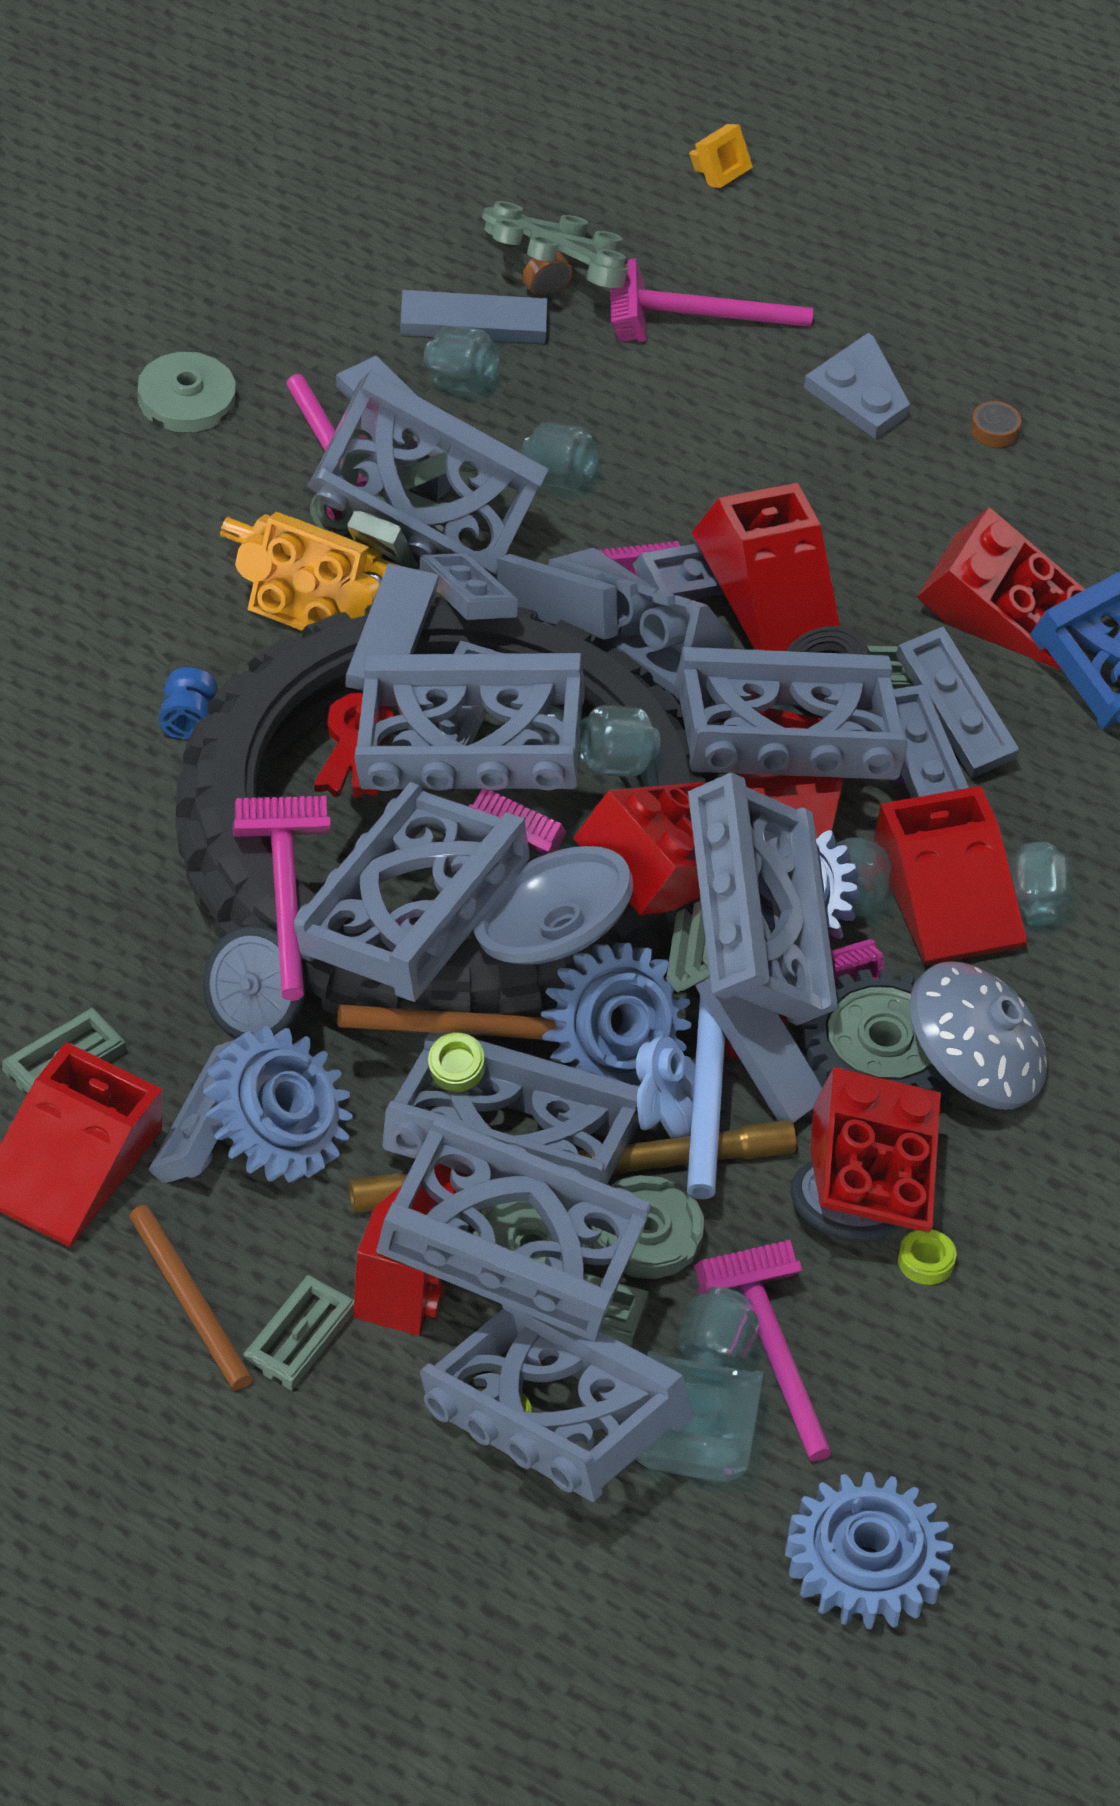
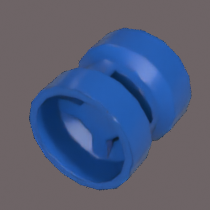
(183, 704)

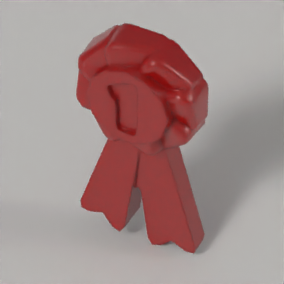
(344, 728)

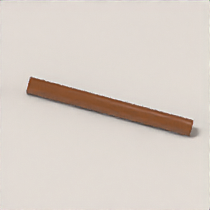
(443, 1022)
(190, 1298)

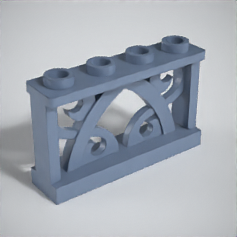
(400, 411)
(823, 683)
(503, 760)
(419, 951)
(779, 969)
(559, 1097)
(502, 1175)
(633, 1388)

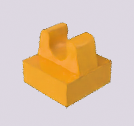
(722, 156)

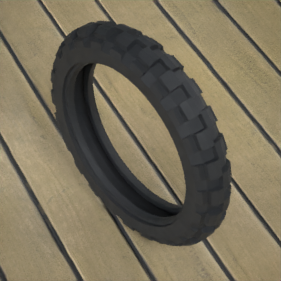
(290, 694)

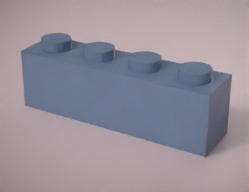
(650, 621)

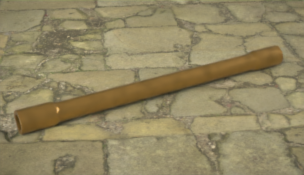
(744, 1142)

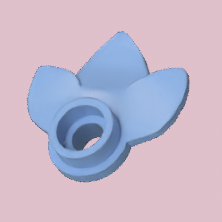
(665, 1087)

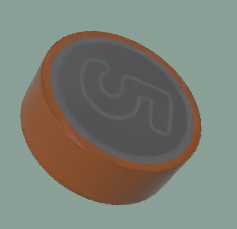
(547, 277)
(995, 424)

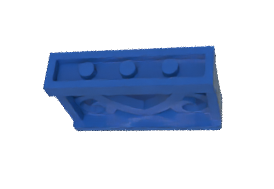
(1081, 619)

